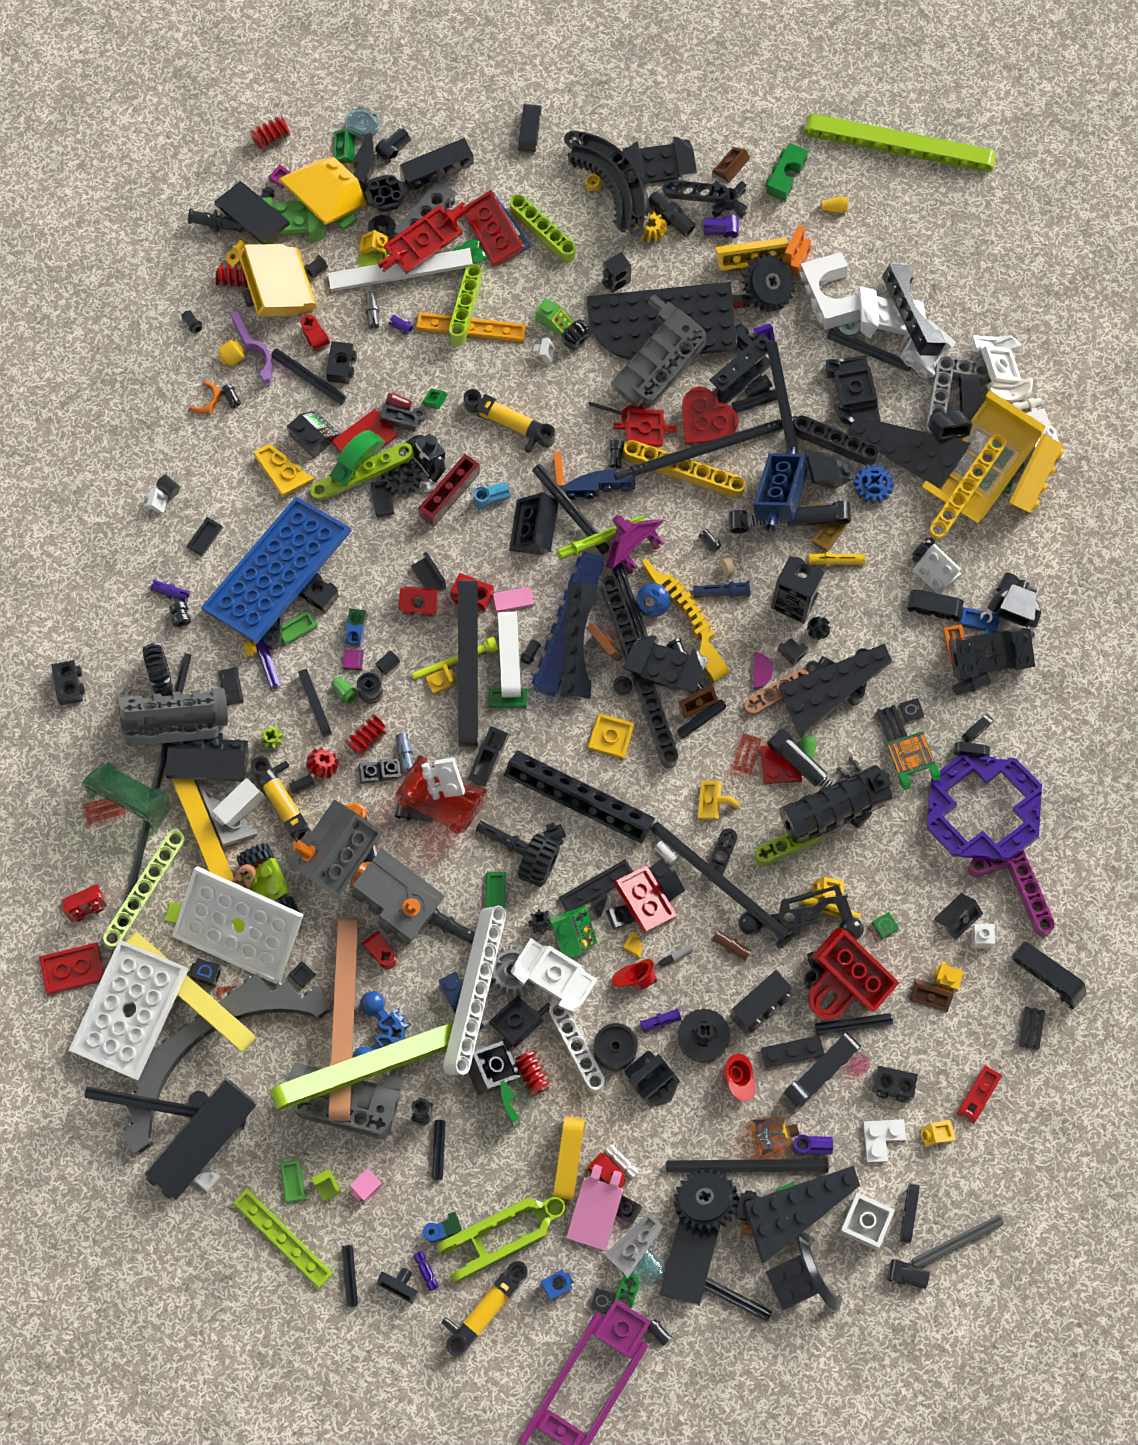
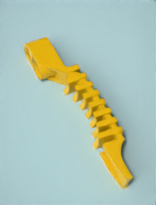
(715, 666)

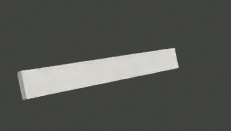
(373, 274)

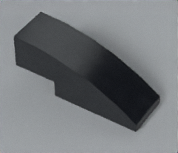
(364, 161)
(488, 756)

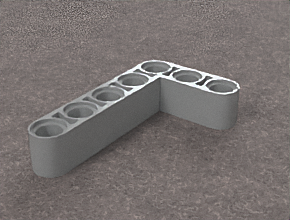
(947, 375)

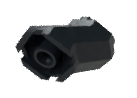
(384, 193)

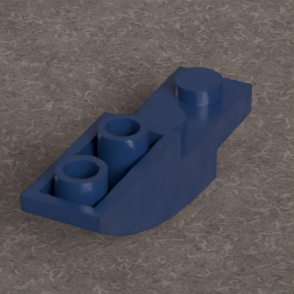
(590, 484)

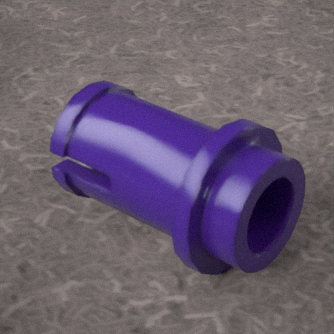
(400, 324)

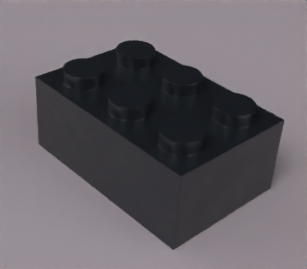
(761, 1002)

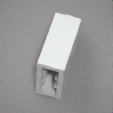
(239, 803)

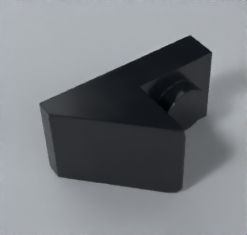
(667, 880)

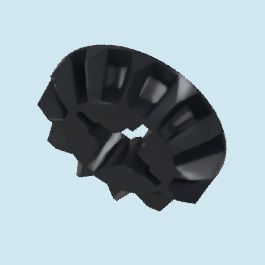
(384, 221)
(922, 549)

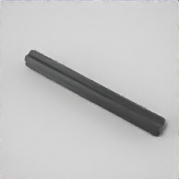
(957, 1241)

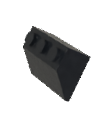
(534, 524)

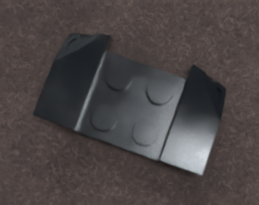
(662, 161)
(854, 388)
(665, 665)

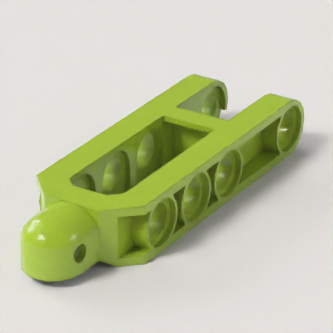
(545, 1213)

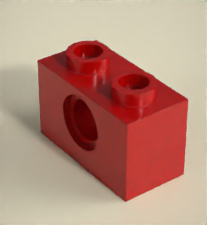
(429, 596)

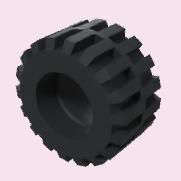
(538, 860)

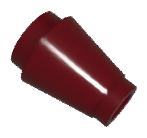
(398, 401)

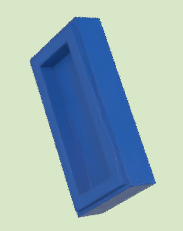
(971, 619)

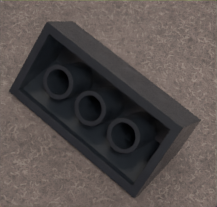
(436, 164)
(208, 760)

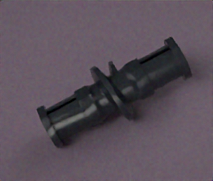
(213, 220)

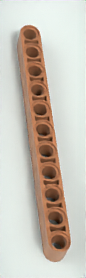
(343, 1011)

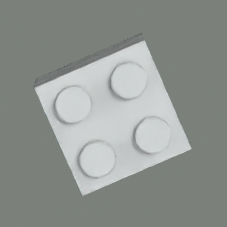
(866, 1221)

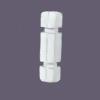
(621, 1161)

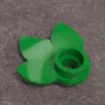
(476, 253)

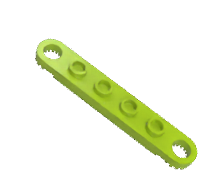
(367, 470)

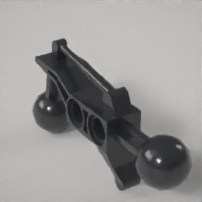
(750, 925)

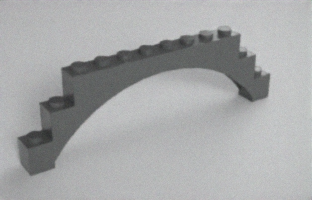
(247, 1000)

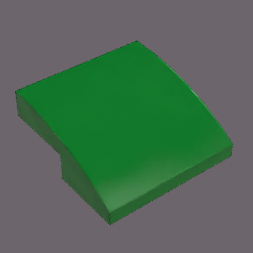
(508, 1101)

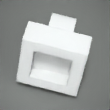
(545, 350)
(156, 500)

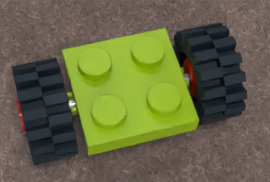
(268, 879)

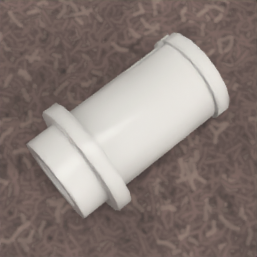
(670, 856)

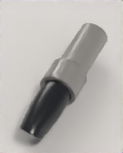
(675, 956)

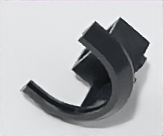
(800, 1279)

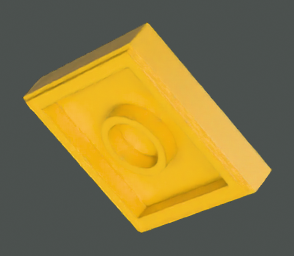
(611, 736)

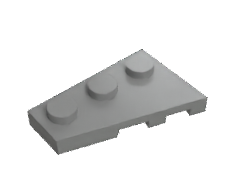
(634, 1244)

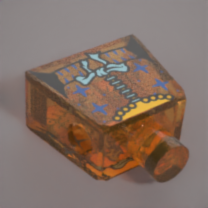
(771, 1135)

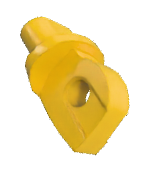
(235, 252)

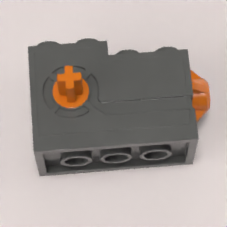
(335, 846)
(396, 894)

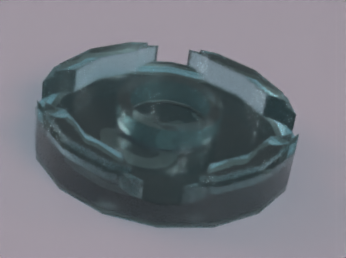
(362, 121)

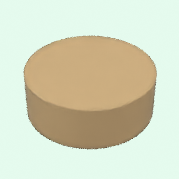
(728, 567)

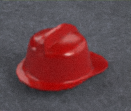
(636, 975)
(739, 1077)

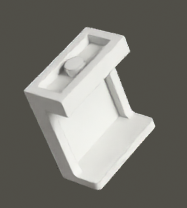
(924, 364)

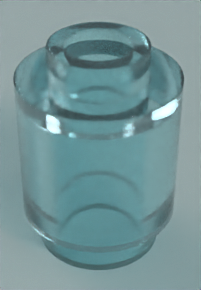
(652, 1264)

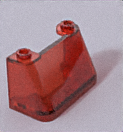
(452, 811)

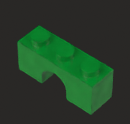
(791, 159)

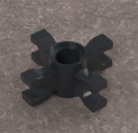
(732, 204)

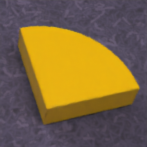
(633, 945)

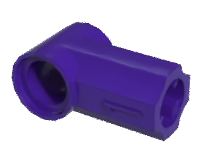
(726, 226)
(814, 1145)

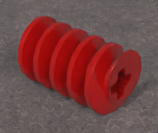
(269, 132)
(231, 276)
(367, 735)
(532, 1073)

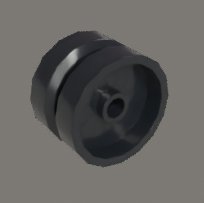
(619, 1058)

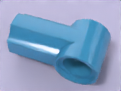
(492, 495)

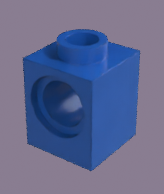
(551, 1291)

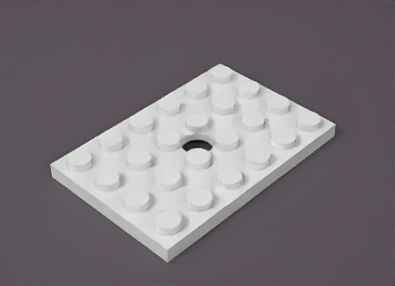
(207, 925)
(127, 1041)

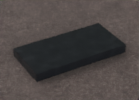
(252, 213)
(689, 1264)

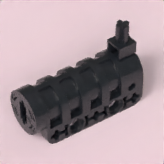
(837, 804)

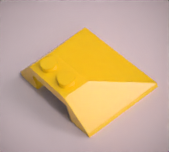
(326, 189)

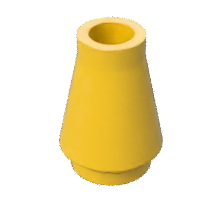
(836, 204)

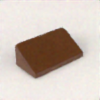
(731, 164)
(697, 701)
(931, 995)

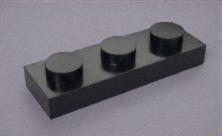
(792, 1051)

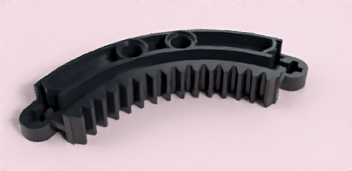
(602, 159)

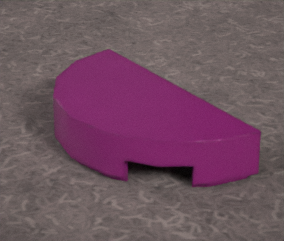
(762, 670)

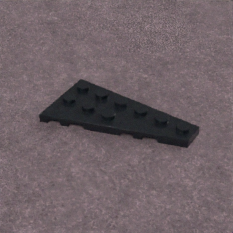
(912, 449)
(824, 690)
(790, 1211)

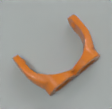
(208, 409)

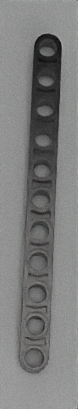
(645, 697)

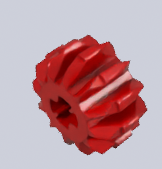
(322, 763)

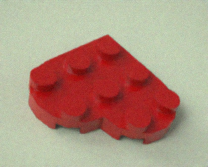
(705, 417)

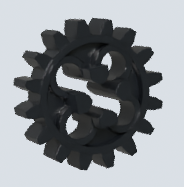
(408, 484)

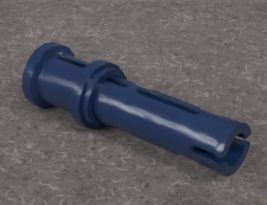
(731, 590)

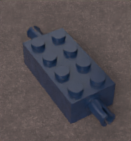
(780, 488)

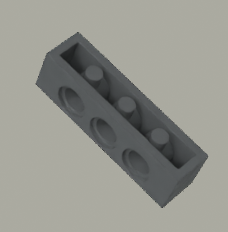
(436, 194)

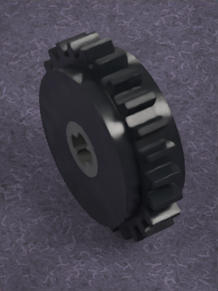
(768, 282)
(696, 1212)

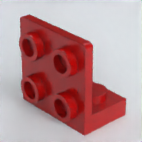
(83, 903)

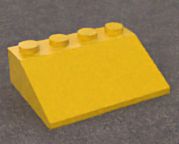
(1036, 473)

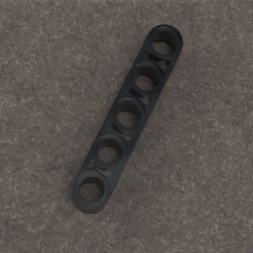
(842, 447)

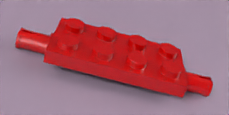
(423, 238)

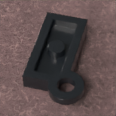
(401, 417)

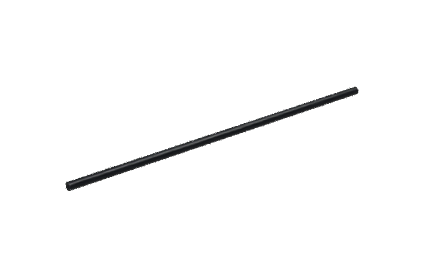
(156, 785)

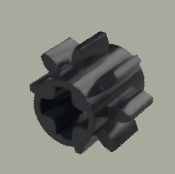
(818, 627)
(555, 832)
(541, 926)

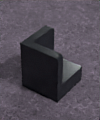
(792, 651)

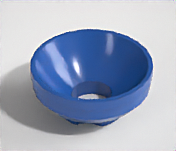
(660, 596)

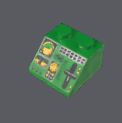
(573, 932)

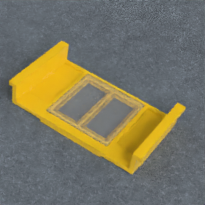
(1021, 435)

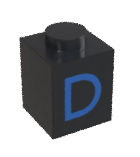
(205, 972)

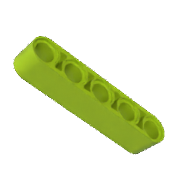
(540, 221)
(465, 305)

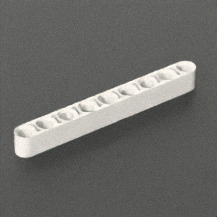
(474, 991)

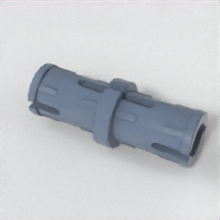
(404, 752)

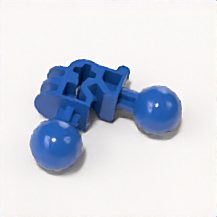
(373, 1004)

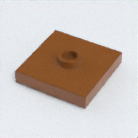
(605, 642)

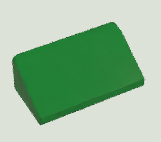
(344, 146)

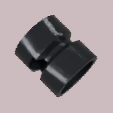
(369, 688)

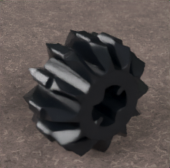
(576, 334)

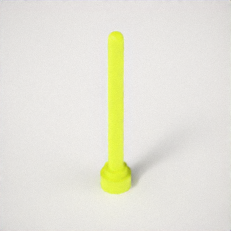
(489, 646)

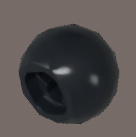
(812, 976)

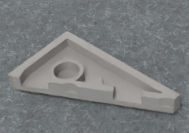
(227, 835)

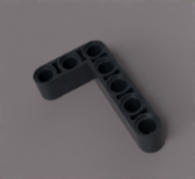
(801, 1091)

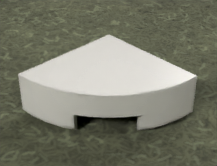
(207, 1180)

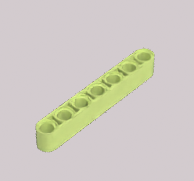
(145, 880)

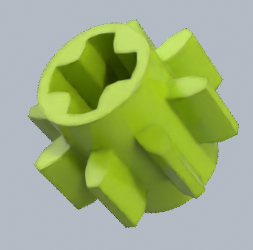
(270, 732)

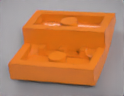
(797, 250)

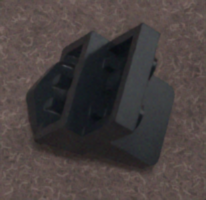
(652, 1079)

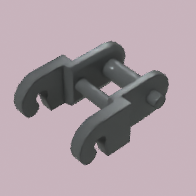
(848, 774)

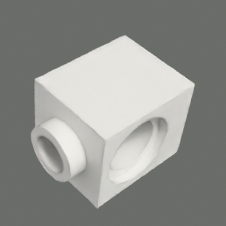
(982, 936)

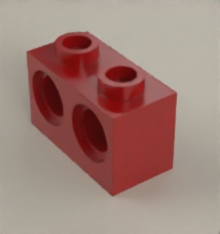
(483, 589)

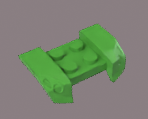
(300, 219)

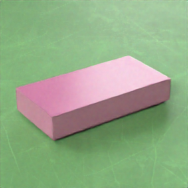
(513, 599)

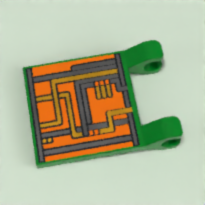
(912, 755)

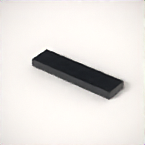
(595, 886)

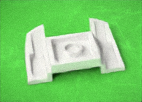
(882, 314)
(1002, 367)
(554, 974)

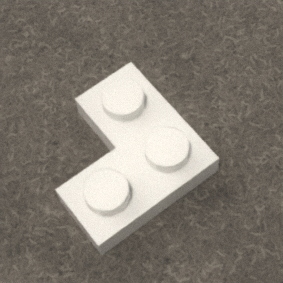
(877, 1134)

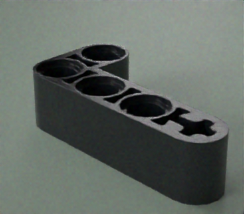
(1066, 984)

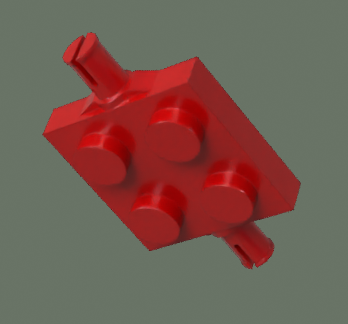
(645, 426)

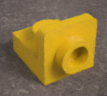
(373, 241)
(441, 680)
(824, 883)
(948, 976)
(937, 1133)

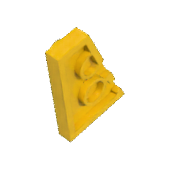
(282, 473)

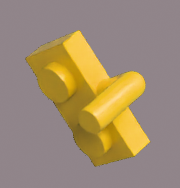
(711, 799)

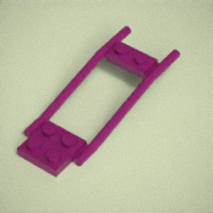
(620, 1330)

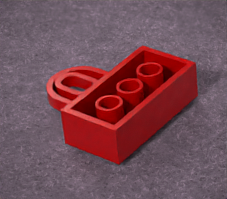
(850, 974)

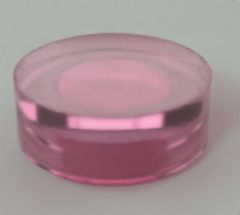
(859, 1064)

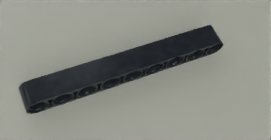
(467, 663)

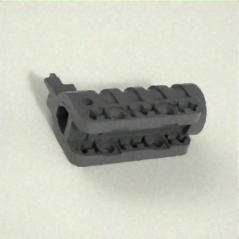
(659, 354)
(171, 717)
(368, 1102)

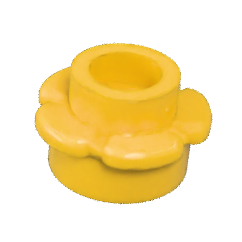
(593, 178)
(249, 648)

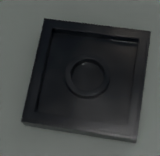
(516, 1021)

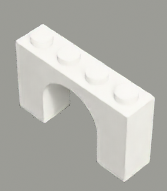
(829, 311)

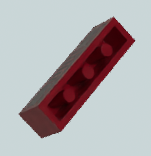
(449, 490)

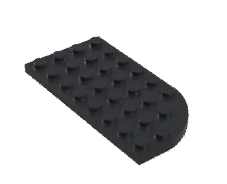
(627, 321)

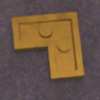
(827, 534)

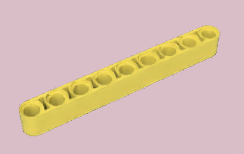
(204, 1004)

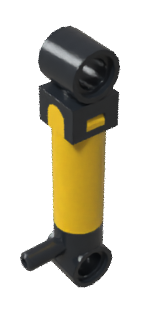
(489, 409)
(279, 796)
(485, 1311)

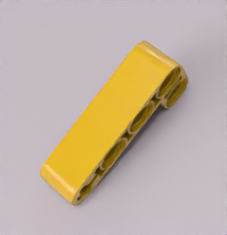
(569, 1158)

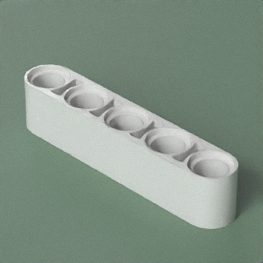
(509, 654)
(582, 1055)

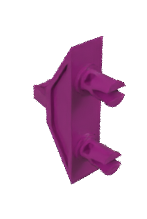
(628, 537)

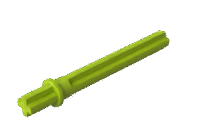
(575, 548)

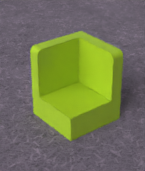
(326, 1185)

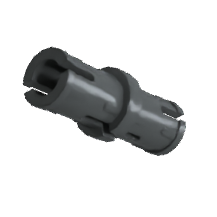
(372, 310)

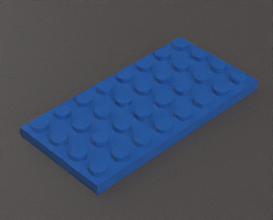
(276, 569)

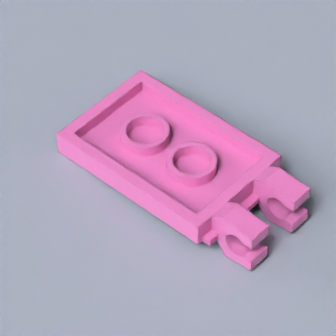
(595, 1210)

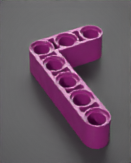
(1020, 882)

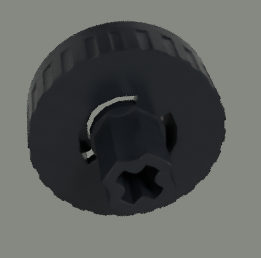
(717, 1036)

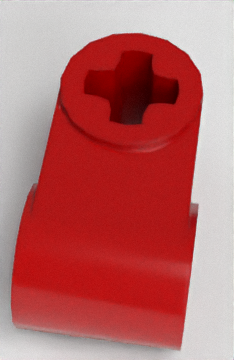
(315, 334)
(378, 949)
(607, 1169)

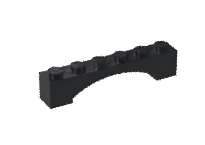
(924, 336)
(574, 676)

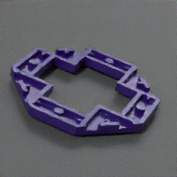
(982, 845)

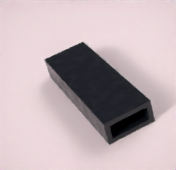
(200, 1139)

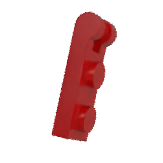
(979, 1093)

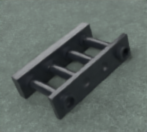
(741, 370)

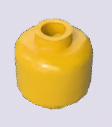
(231, 353)

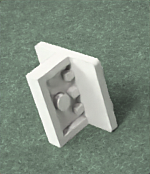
(937, 569)

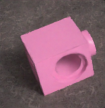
(365, 1186)

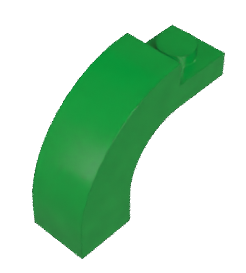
(356, 451)

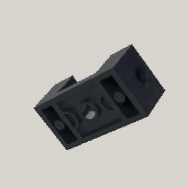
(794, 594)
(1011, 650)

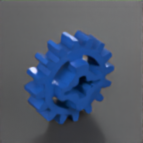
(874, 491)

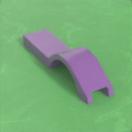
(253, 346)

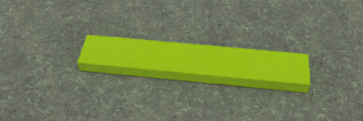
(283, 1238)

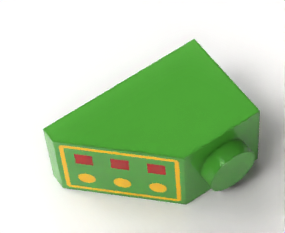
(552, 316)

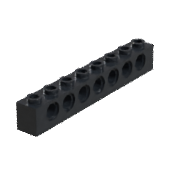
(579, 796)

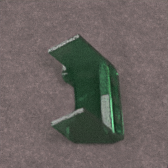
(128, 794)

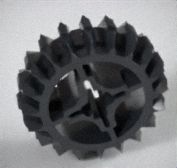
(157, 667)

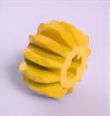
(655, 229)

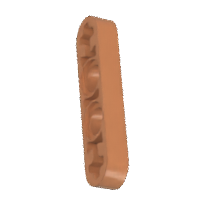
(773, 689)

